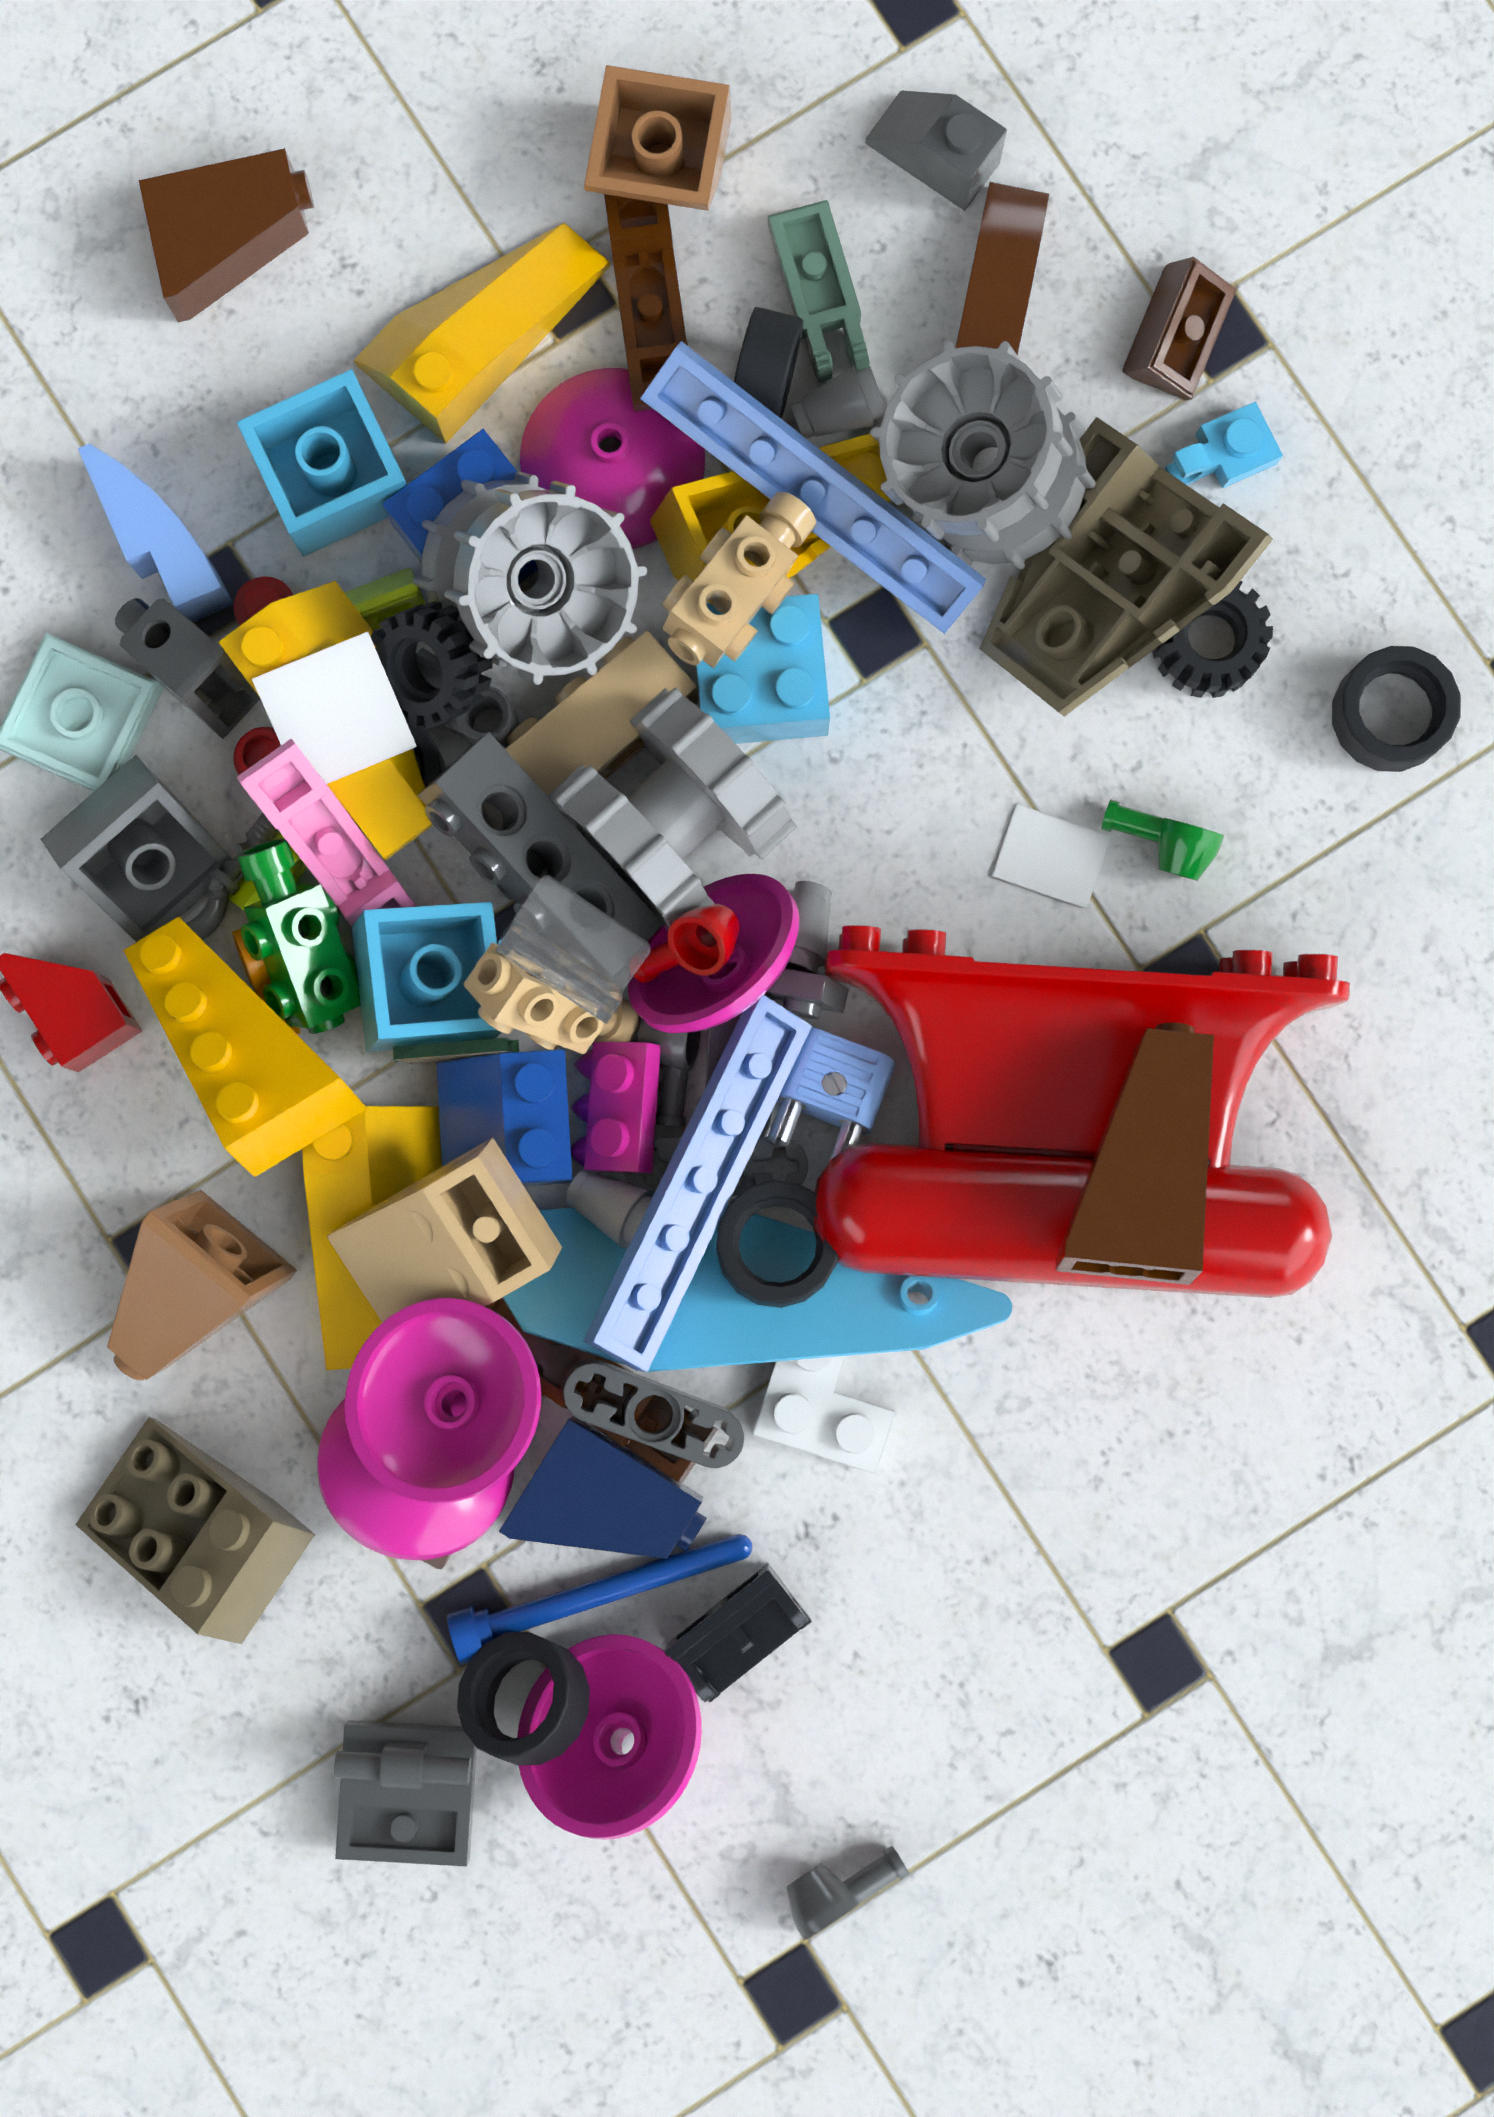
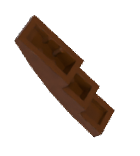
(650, 1413)

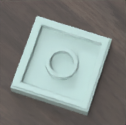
(77, 714)

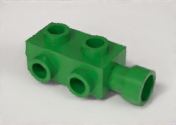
(294, 962)

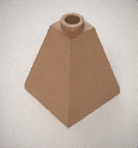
(187, 1282)

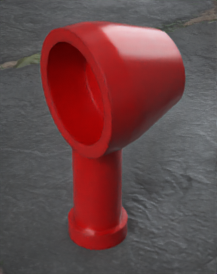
(697, 941)

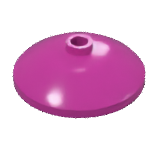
(634, 480)
(767, 935)
(404, 1394)
(391, 1521)
(593, 1784)

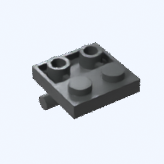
(405, 1793)

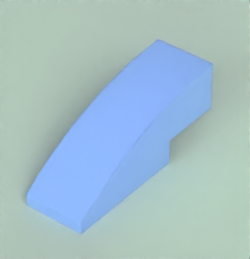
(155, 538)

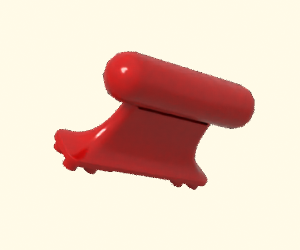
(1021, 1084)

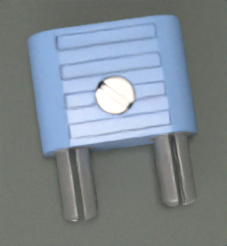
(836, 1085)

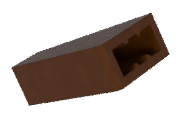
(1149, 1175)

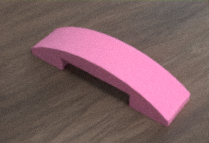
(322, 833)

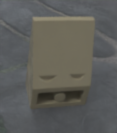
(194, 1533)

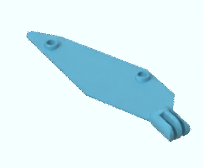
(722, 1328)

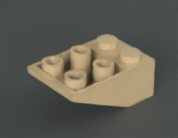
(449, 1235)

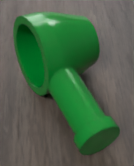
(1181, 846)

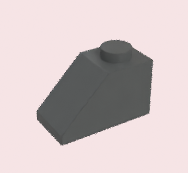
(940, 143)

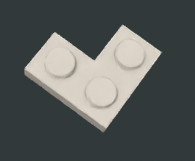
(811, 1417)

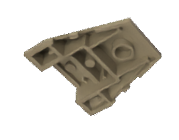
(1132, 576)

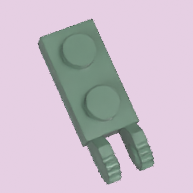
(818, 283)

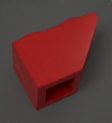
(72, 1008)

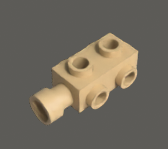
(736, 585)
(523, 1002)

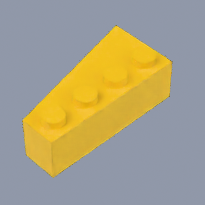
(244, 1062)

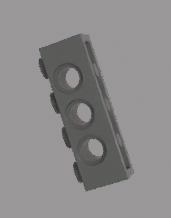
(531, 823)

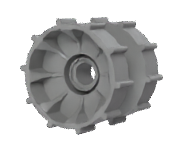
(952, 413)
(582, 585)
(697, 788)

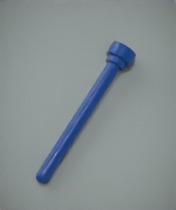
(474, 1628)

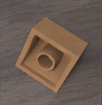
(659, 138)

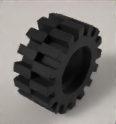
(450, 642)
(1227, 672)

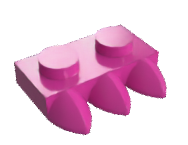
(618, 1107)

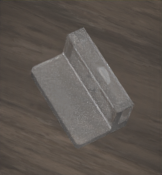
(573, 947)

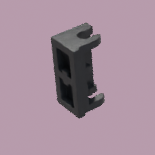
(737, 1633)

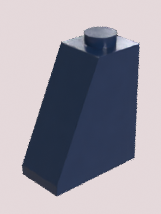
(603, 1499)

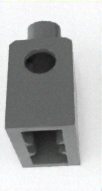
(186, 663)

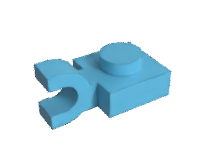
(1228, 447)

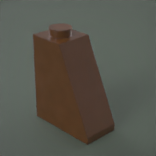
(222, 225)

